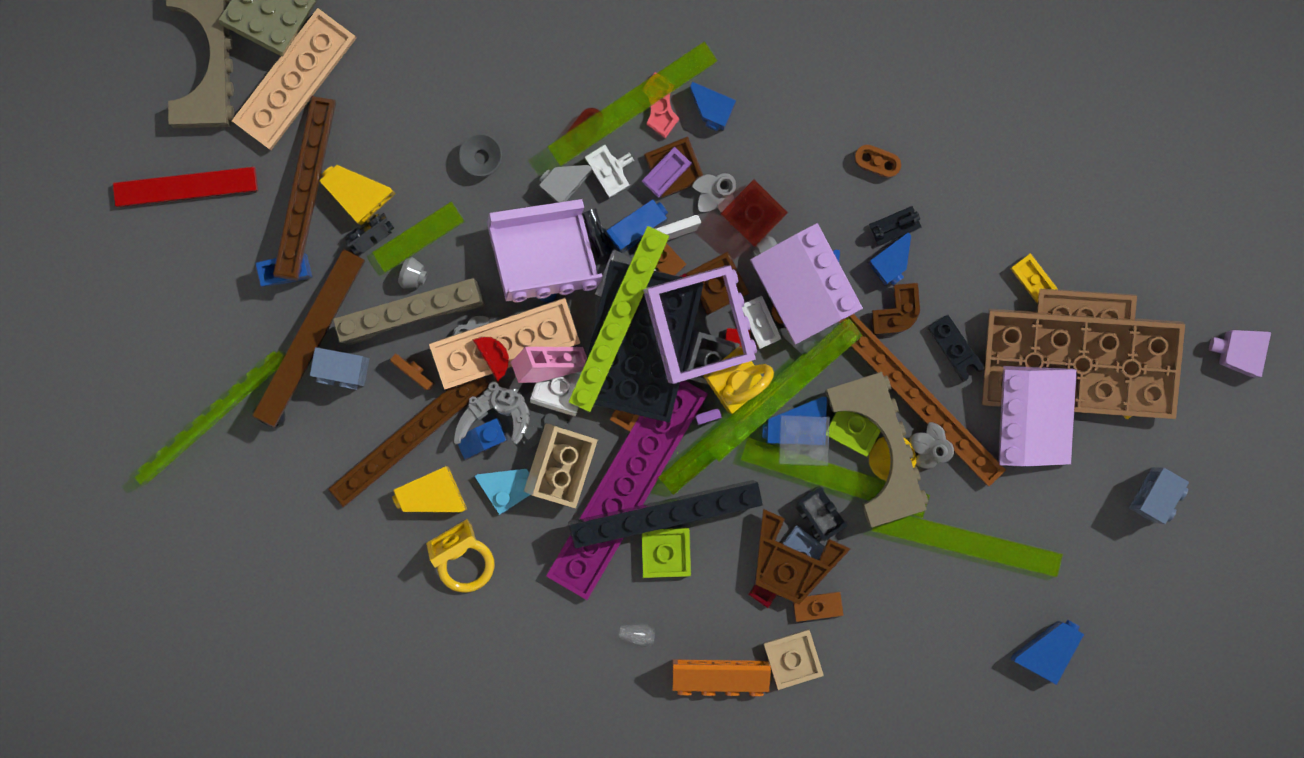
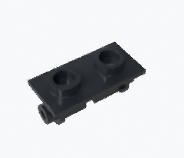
(895, 225)
(361, 237)

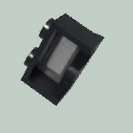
(821, 514)

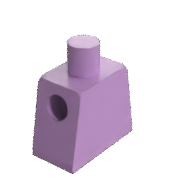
(1242, 351)

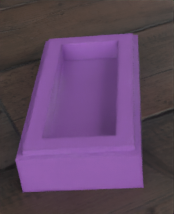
(666, 172)
(708, 416)

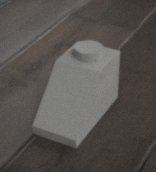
(564, 181)

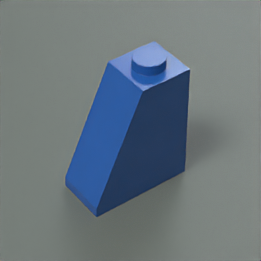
(632, 228)
(815, 408)
(1050, 650)

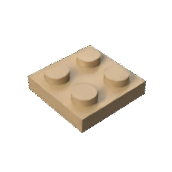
(793, 659)

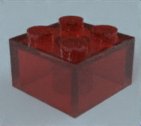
(753, 213)

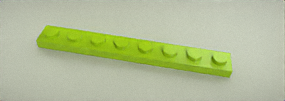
(619, 318)

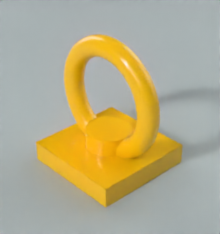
(740, 382)
(451, 546)

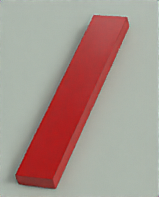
(185, 186)

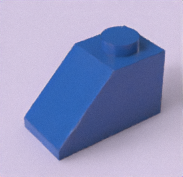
(712, 106)
(892, 261)
(266, 270)
(482, 438)

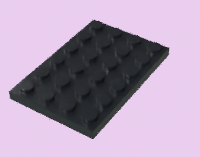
(637, 374)

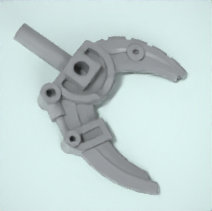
(504, 402)

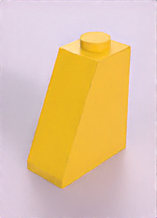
(356, 193)
(430, 494)

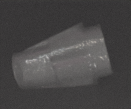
(638, 634)

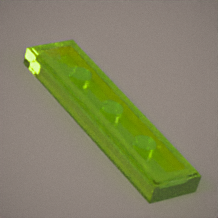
(418, 237)

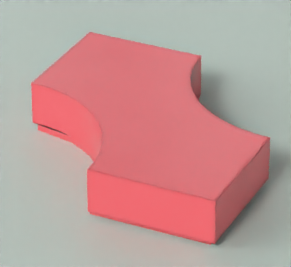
(662, 117)

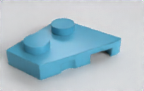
(504, 487)

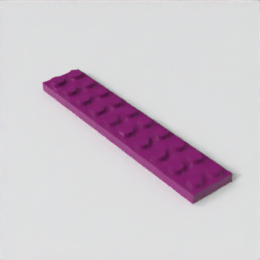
(626, 486)

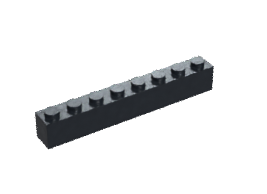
(665, 513)

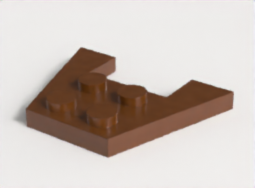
(788, 570)

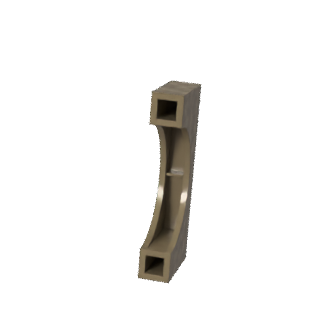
(211, 99)
(440, 301)
(901, 492)

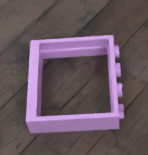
(663, 335)

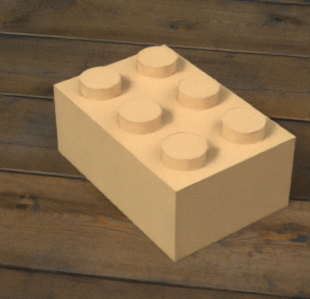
(560, 465)

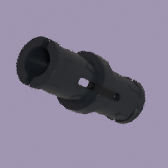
(597, 233)

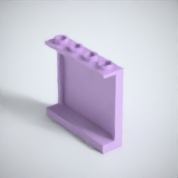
(542, 250)

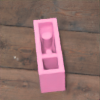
(546, 363)

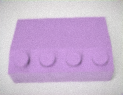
(806, 283)
(1036, 416)

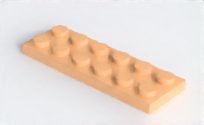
(294, 79)
(542, 326)

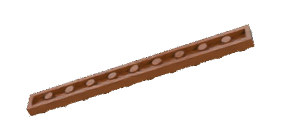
(925, 404)

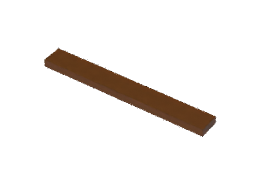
(304, 188)
(308, 337)
(405, 440)

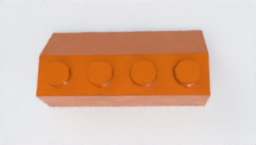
(721, 676)

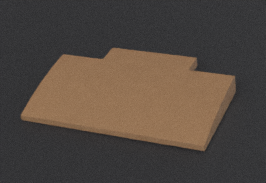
(1118, 360)

